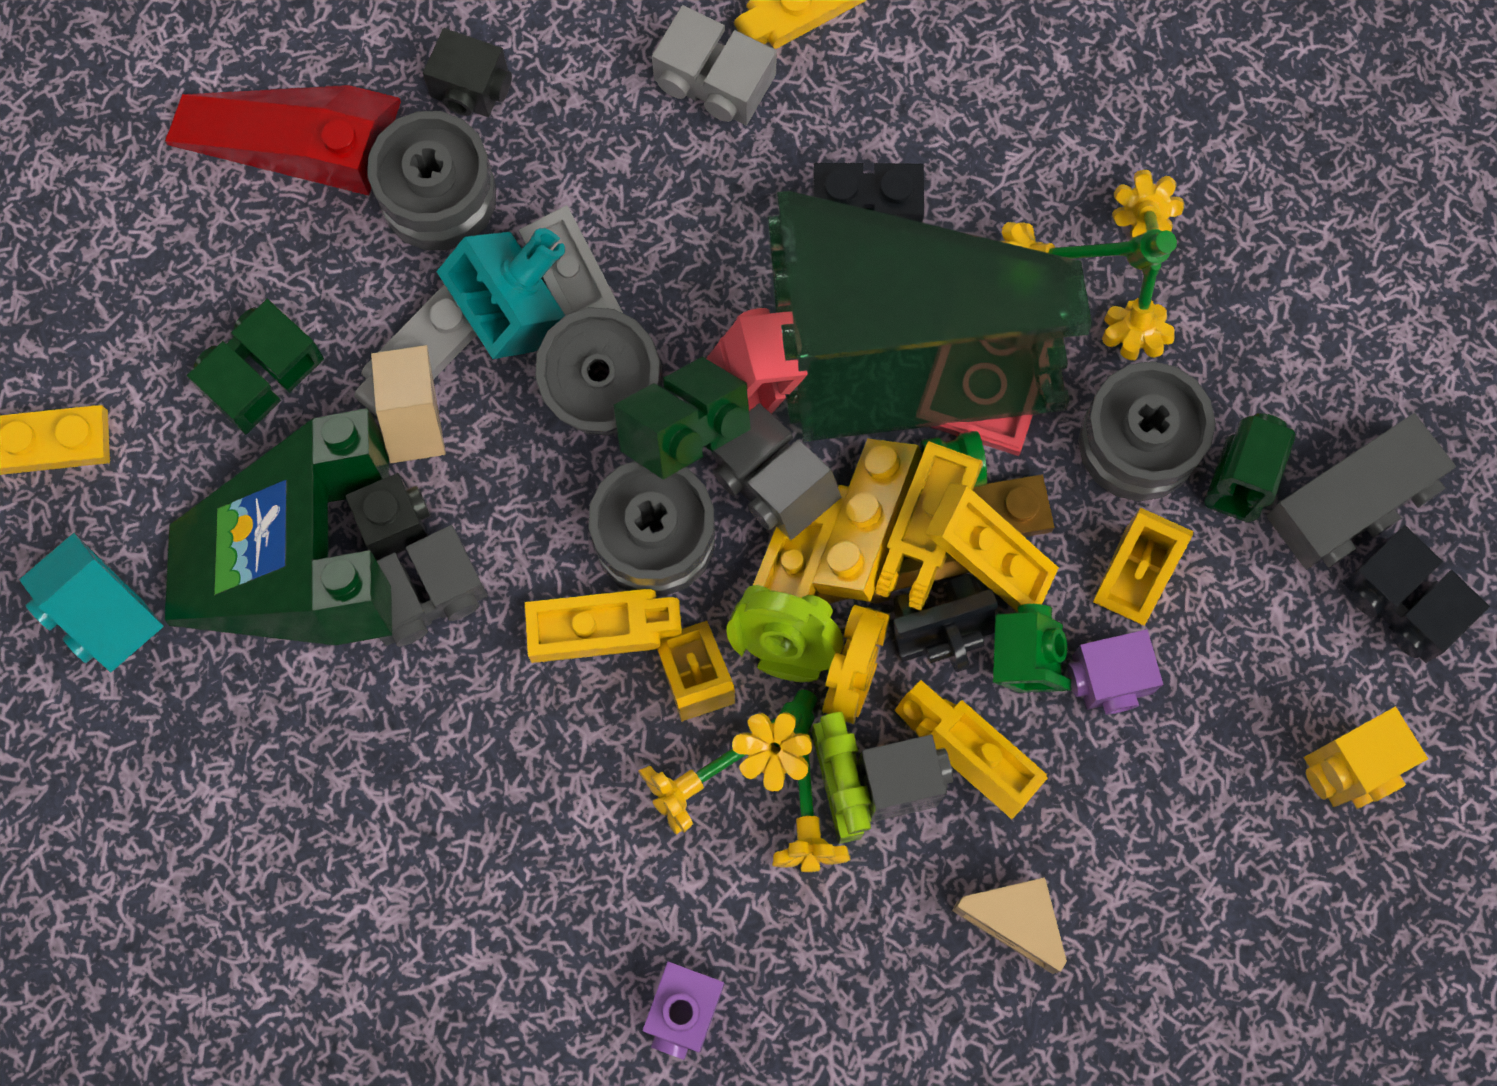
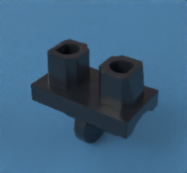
(947, 628)

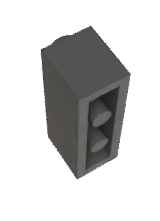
(1362, 493)

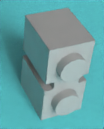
(724, 76)

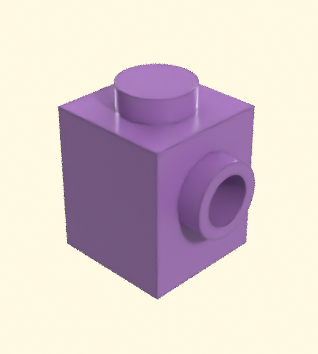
(1115, 672)
(682, 1010)

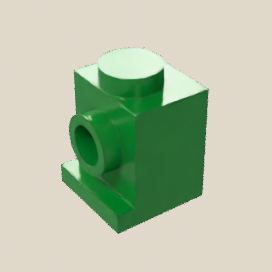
(1030, 650)

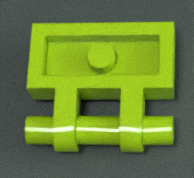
(840, 776)

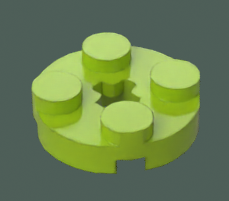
(785, 632)

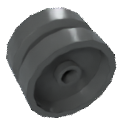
(432, 179)
(574, 347)
(1138, 401)
(621, 534)

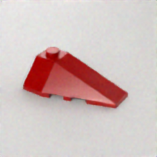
(290, 131)

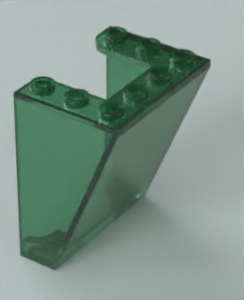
(916, 321)

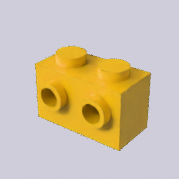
(1365, 761)

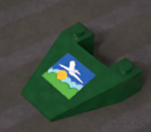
(259, 544)

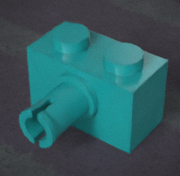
(503, 289)
(89, 603)

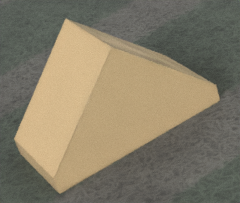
(407, 404)
(1020, 919)

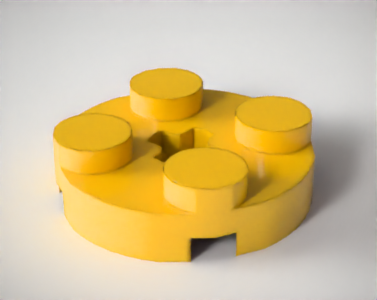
(855, 668)

